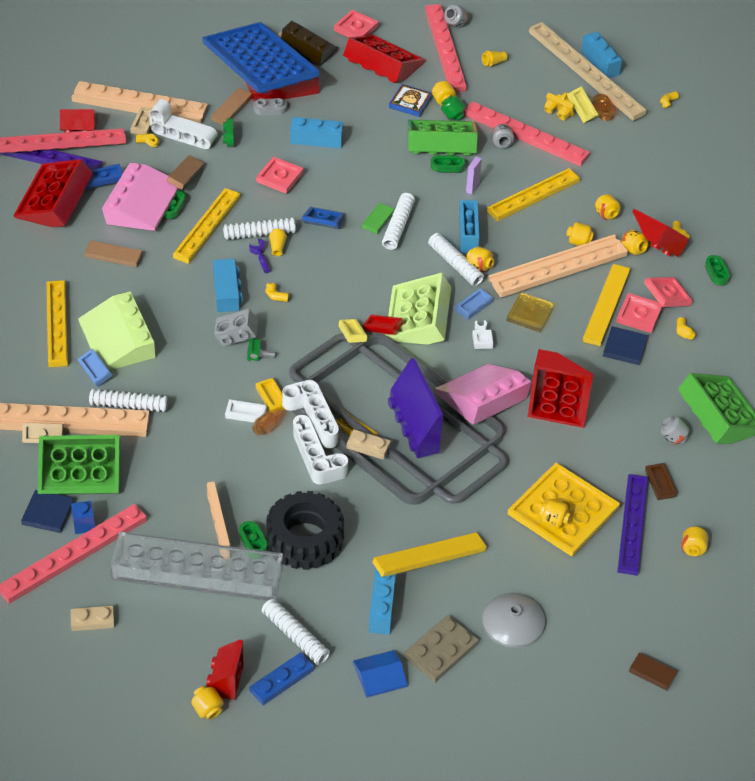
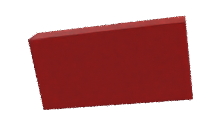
(382, 324)

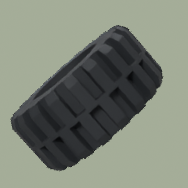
(303, 509)

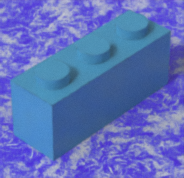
(601, 54)
(316, 132)
(468, 225)
(227, 285)
(381, 603)

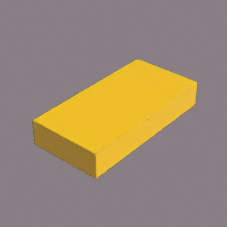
(270, 394)

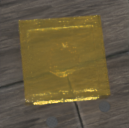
(530, 312)

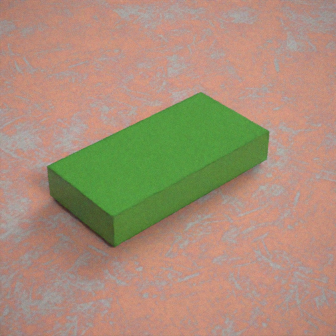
(378, 218)

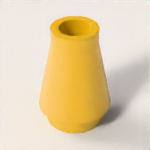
(492, 58)
(277, 241)

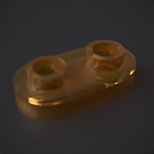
(603, 107)

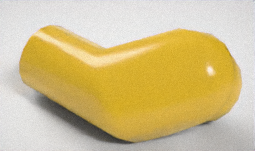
(666, 98)
(149, 139)
(676, 225)
(274, 294)
(683, 330)

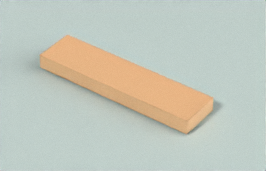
(217, 514)

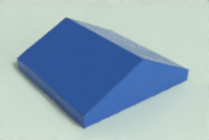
(323, 217)
(380, 673)

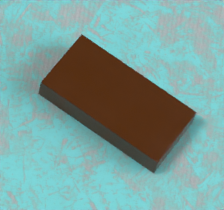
(660, 481)
(653, 671)

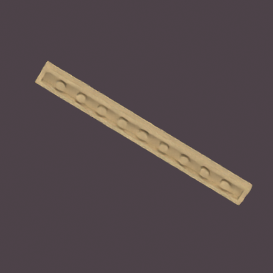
(587, 71)

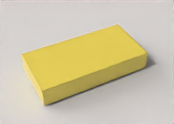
(582, 104)
(352, 330)

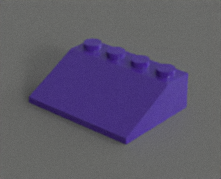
(416, 411)

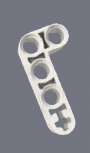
(179, 128)
(309, 396)
(321, 468)

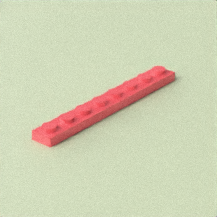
(445, 47)
(528, 134)
(62, 140)
(71, 553)

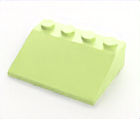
(423, 308)
(118, 332)

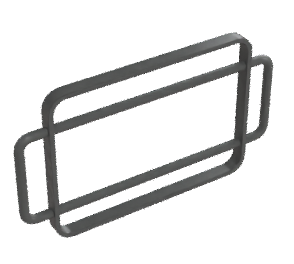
(432, 487)

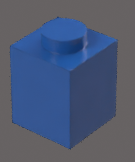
(82, 516)

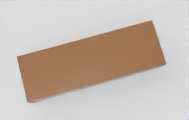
(231, 106)
(185, 172)
(113, 253)

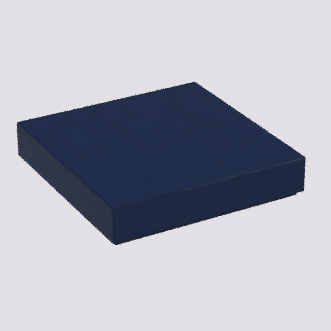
(625, 345)
(47, 511)

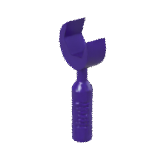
(258, 250)

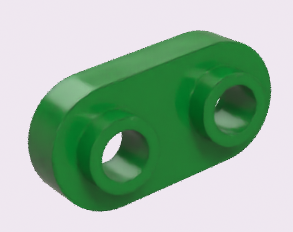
(228, 137)
(447, 163)
(175, 206)
(717, 270)
(255, 539)

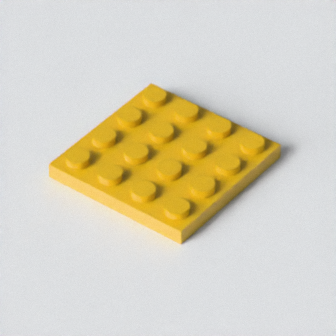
(587, 506)

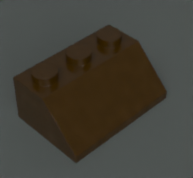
(307, 43)

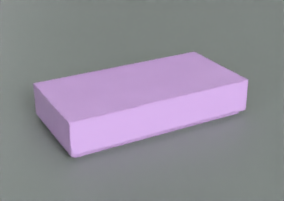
(473, 176)

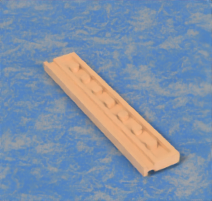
(132, 100)
(557, 265)
(77, 419)

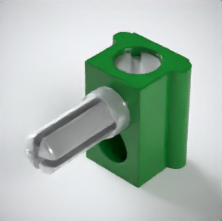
(255, 352)

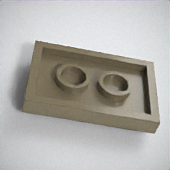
(441, 648)

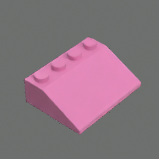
(139, 198)
(485, 392)

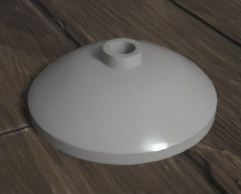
(512, 628)

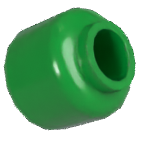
(453, 107)

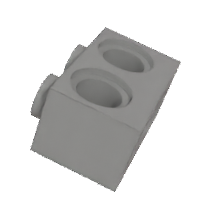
(236, 327)

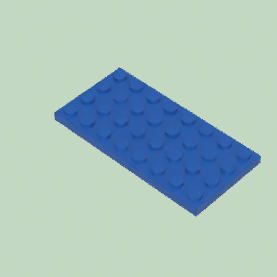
(260, 57)

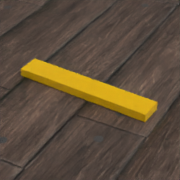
(533, 194)
(206, 225)
(606, 305)
(57, 324)
(429, 554)

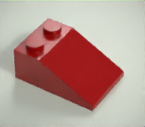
(661, 235)

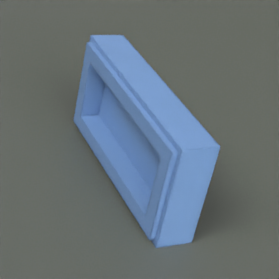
(474, 303)
(95, 367)

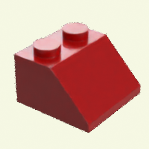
(78, 120)
(227, 670)

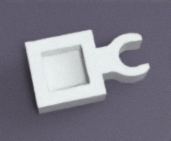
(481, 337)

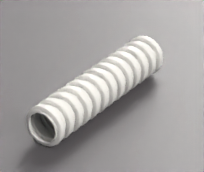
(398, 221)
(258, 228)
(456, 259)
(128, 400)
(295, 631)

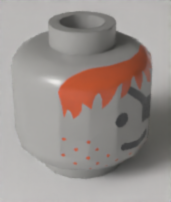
(456, 15)
(502, 136)
(674, 430)

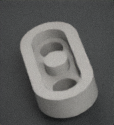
(270, 106)

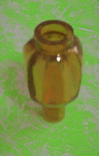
(266, 422)

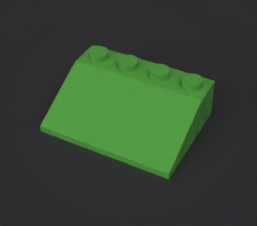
(442, 136)
(719, 407)
(79, 464)

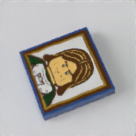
(410, 100)

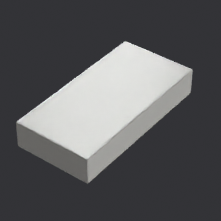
(244, 410)

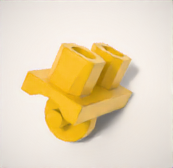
(560, 103)

